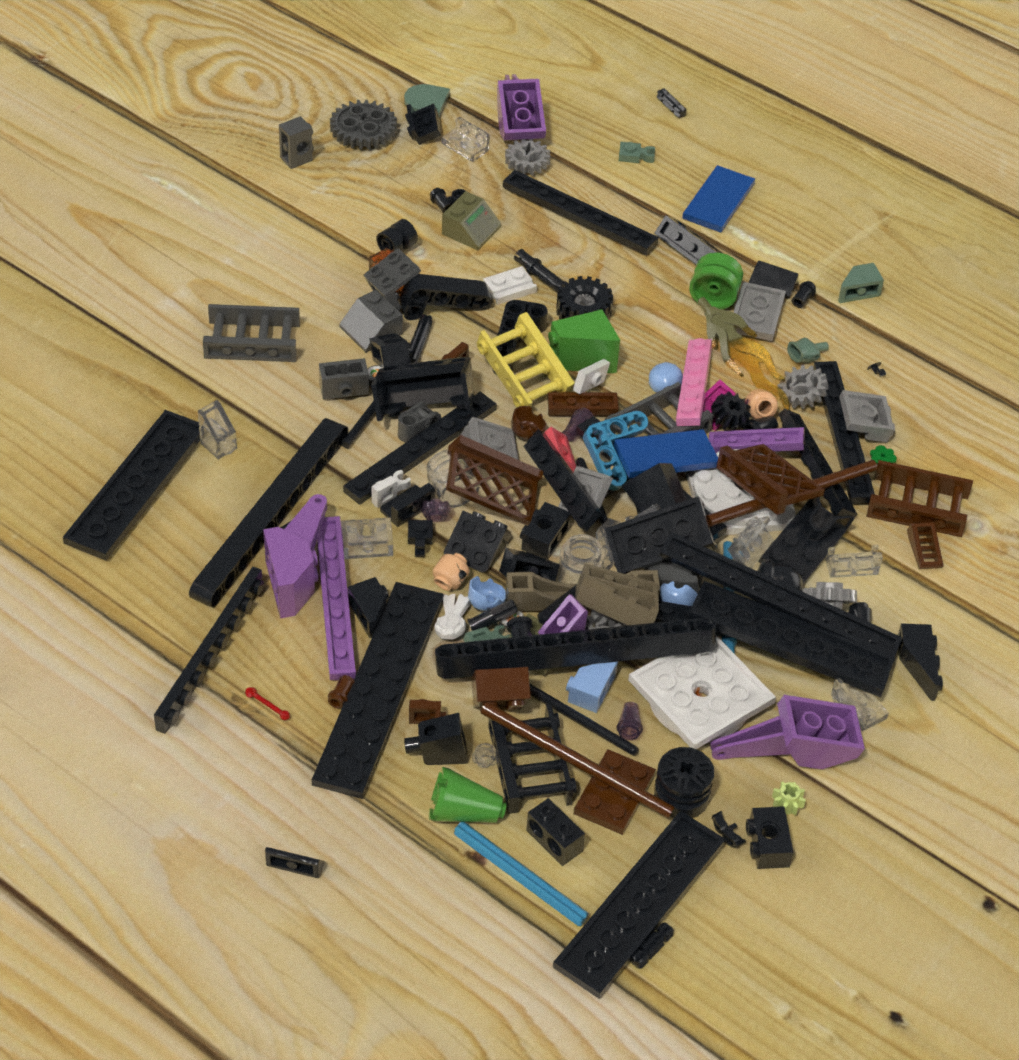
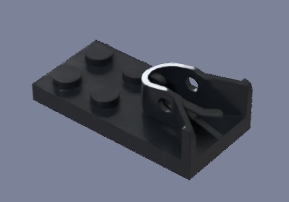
(808, 538)
(639, 540)

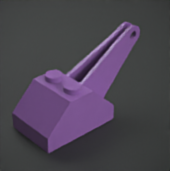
(520, 109)
(292, 557)
(809, 729)

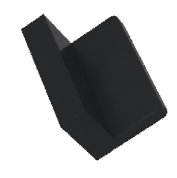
(407, 504)

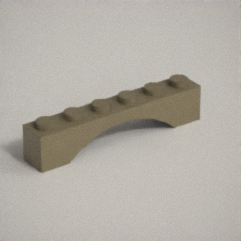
(536, 593)

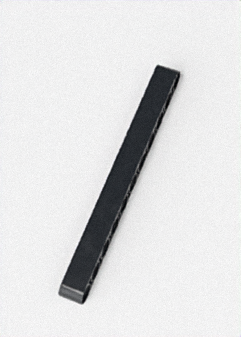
(267, 513)
(577, 647)

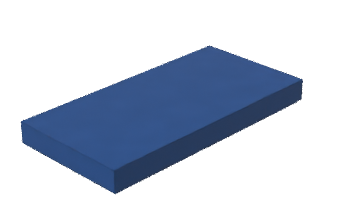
(718, 198)
(683, 449)

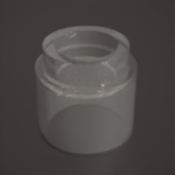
(437, 476)
(575, 553)

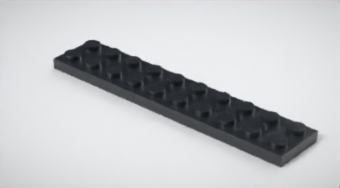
(378, 691)

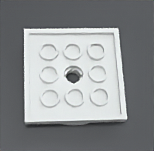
(722, 493)
(730, 689)

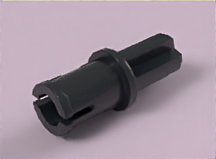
(493, 615)

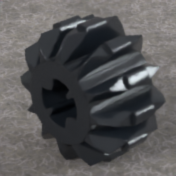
(730, 411)

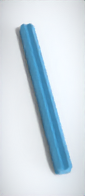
(521, 874)

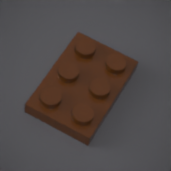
(607, 805)

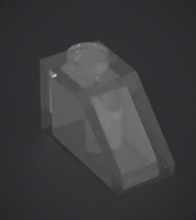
(216, 430)

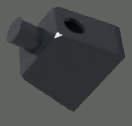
(440, 741)

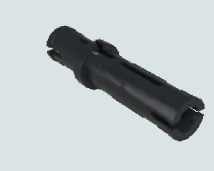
(535, 267)

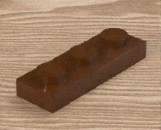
(596, 402)

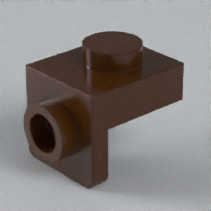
(424, 710)

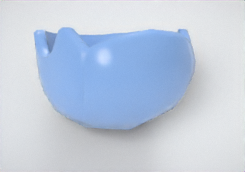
(664, 375)
(485, 594)
(682, 596)

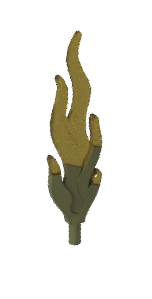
(722, 326)

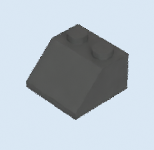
(371, 317)

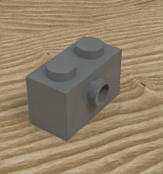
(343, 378)

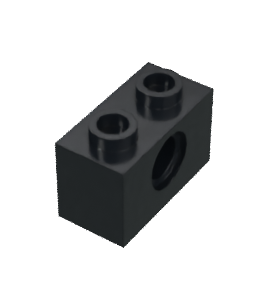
(545, 530)
(770, 823)

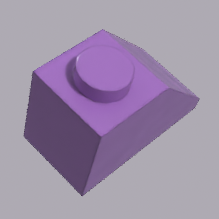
(566, 618)

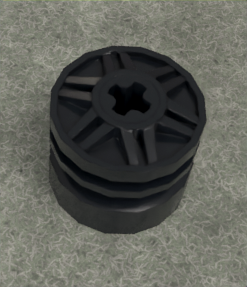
(685, 780)

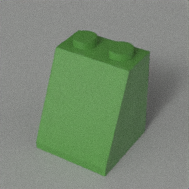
(584, 341)

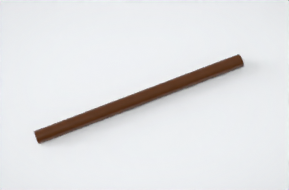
(824, 481)
(577, 760)

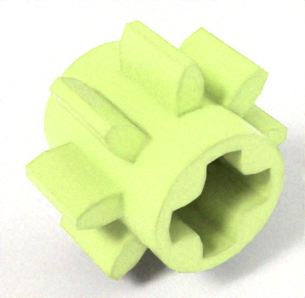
(789, 796)

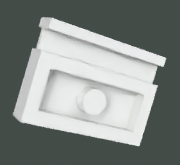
(510, 285)

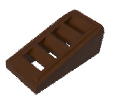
(928, 530)

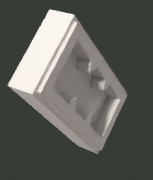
(591, 376)

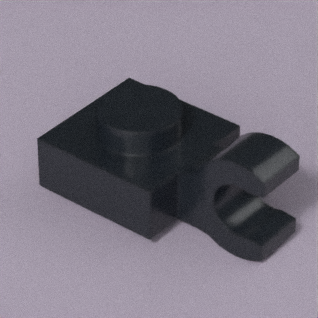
(420, 533)

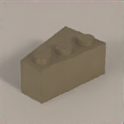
(618, 595)

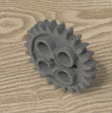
(363, 124)

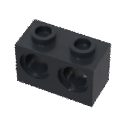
(390, 350)
(555, 832)

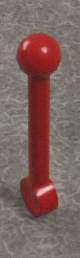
(252, 692)

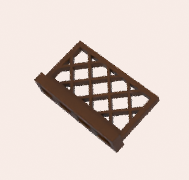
(496, 465)
(765, 485)

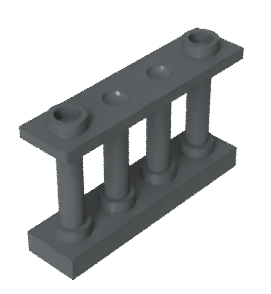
(251, 348)
(655, 404)

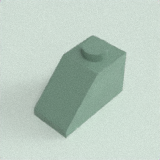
(861, 283)

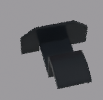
(881, 372)

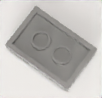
(760, 309)

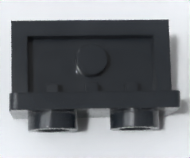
(423, 123)

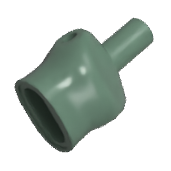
(805, 350)

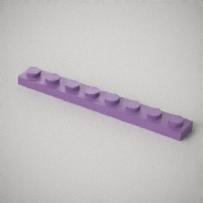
(335, 600)

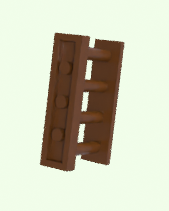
(906, 512)

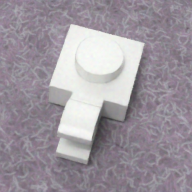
(387, 489)

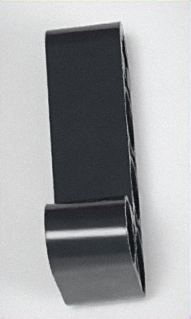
(442, 292)
(513, 308)

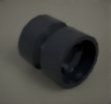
(398, 236)

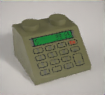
(470, 221)

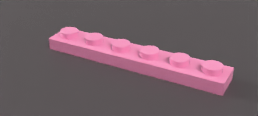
(694, 382)

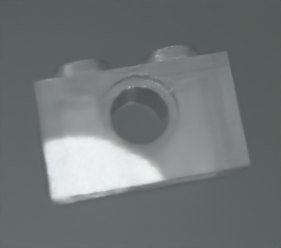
(367, 538)

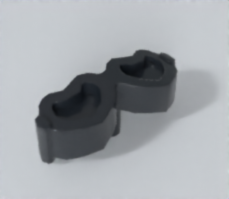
(727, 832)

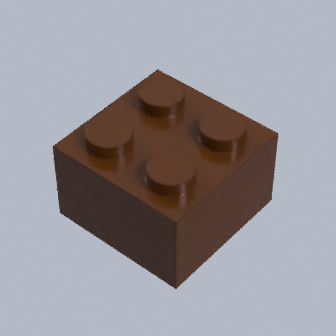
(501, 688)

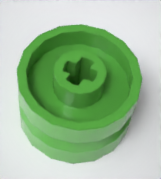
(716, 279)

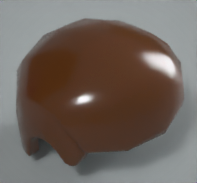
(526, 423)

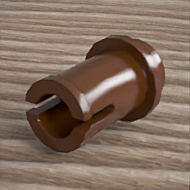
(339, 695)

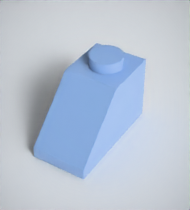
(591, 685)

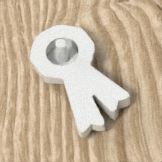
(452, 624)

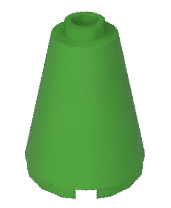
(464, 800)

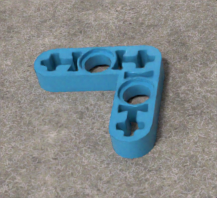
(605, 444)

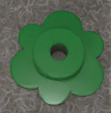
(883, 454)

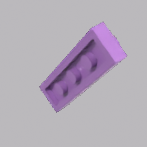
(776, 439)

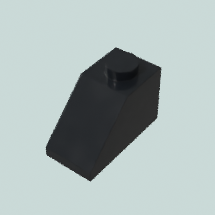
(522, 561)
(368, 603)

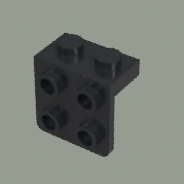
(477, 540)

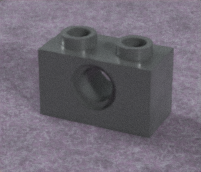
(296, 142)

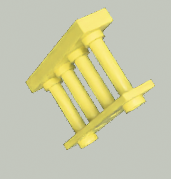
(537, 347)

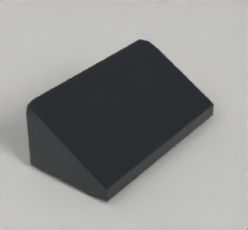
(774, 277)
(293, 862)

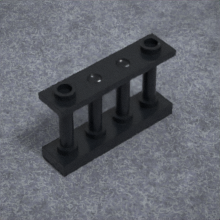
(510, 771)

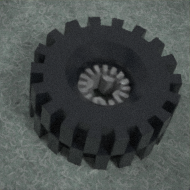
(586, 292)

